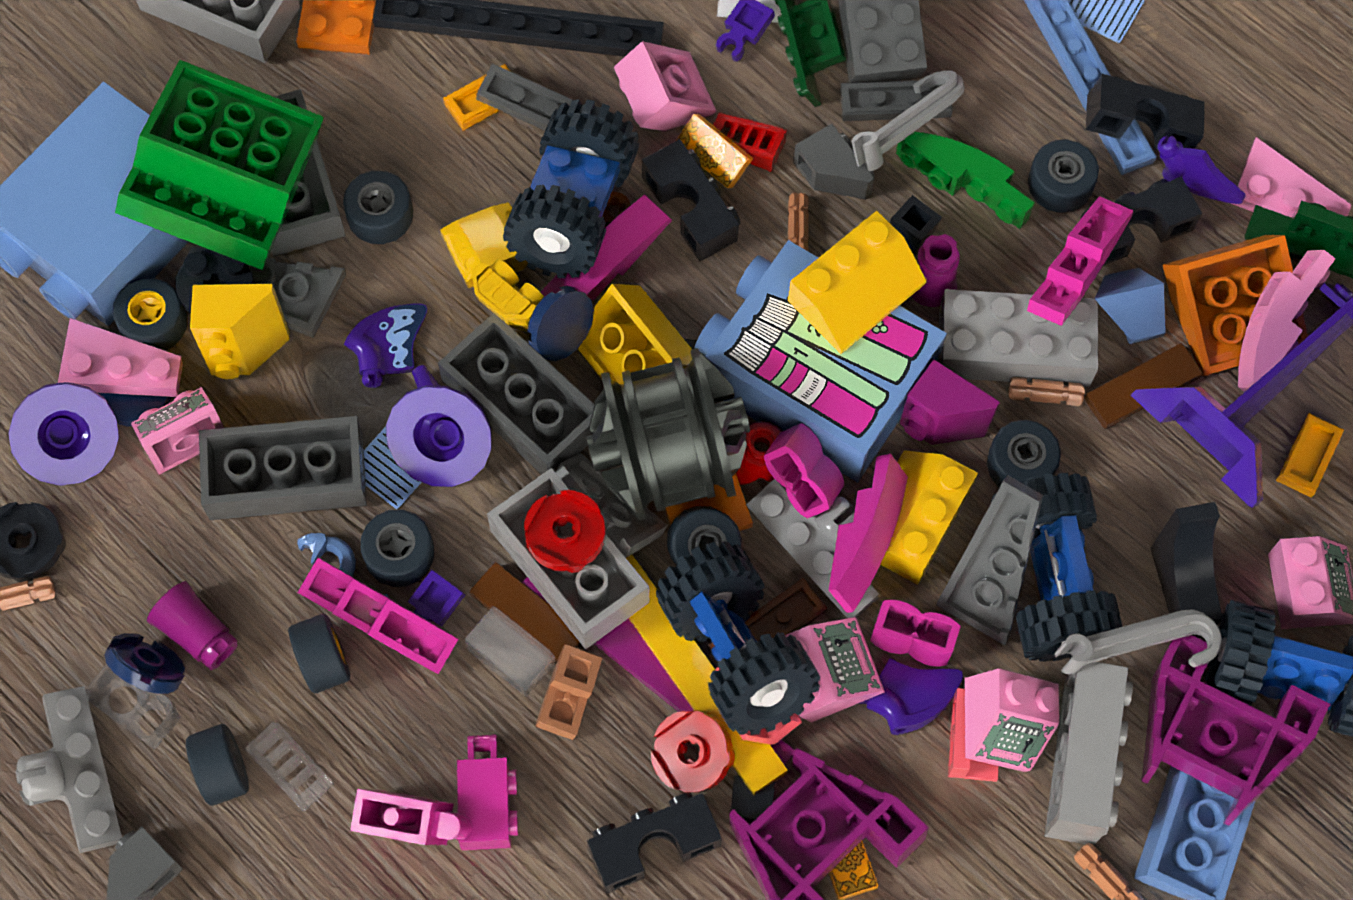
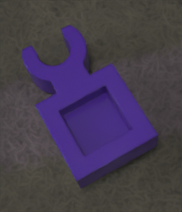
(746, 23)
(436, 598)

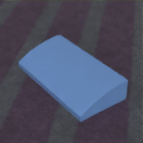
(1188, 843)

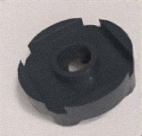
(207, 266)
(44, 545)

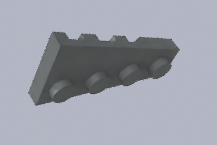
(300, 289)
(993, 567)

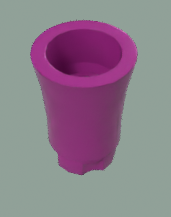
(939, 264)
(192, 626)

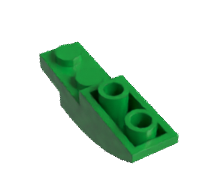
(957, 165)

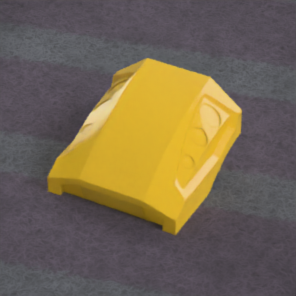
(480, 239)
(497, 291)

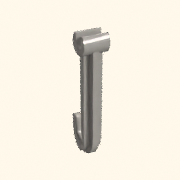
(870, 145)
(1142, 635)

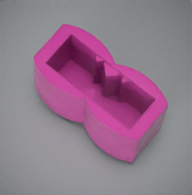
(801, 467)
(924, 636)

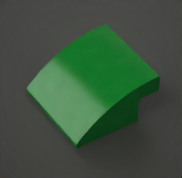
(218, 164)

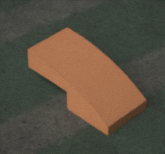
(568, 692)

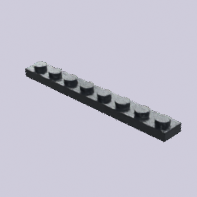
(519, 24)

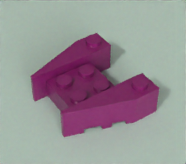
(1219, 735)
(819, 826)

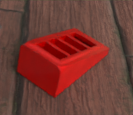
(772, 135)

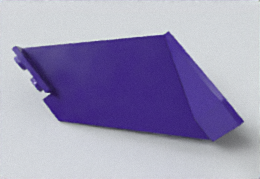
(1222, 429)

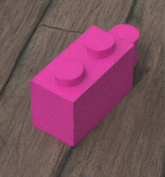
(485, 796)
(408, 818)

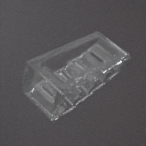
(267, 739)

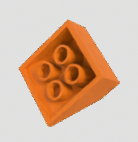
(1218, 294)

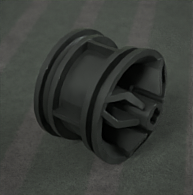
(668, 434)

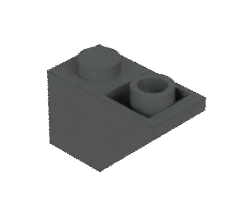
(831, 166)

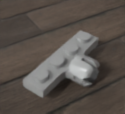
(810, 539)
(72, 771)

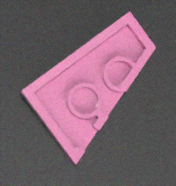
(1281, 185)
(117, 363)

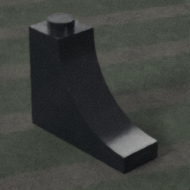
(1186, 561)

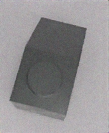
(139, 868)

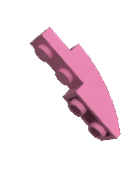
(1270, 328)

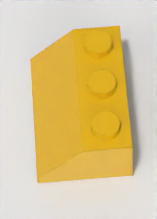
(857, 282)
(237, 326)
(631, 334)
(929, 507)

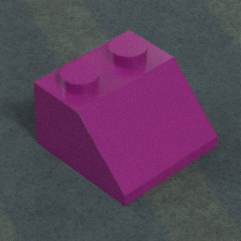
(947, 408)

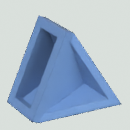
(1134, 303)

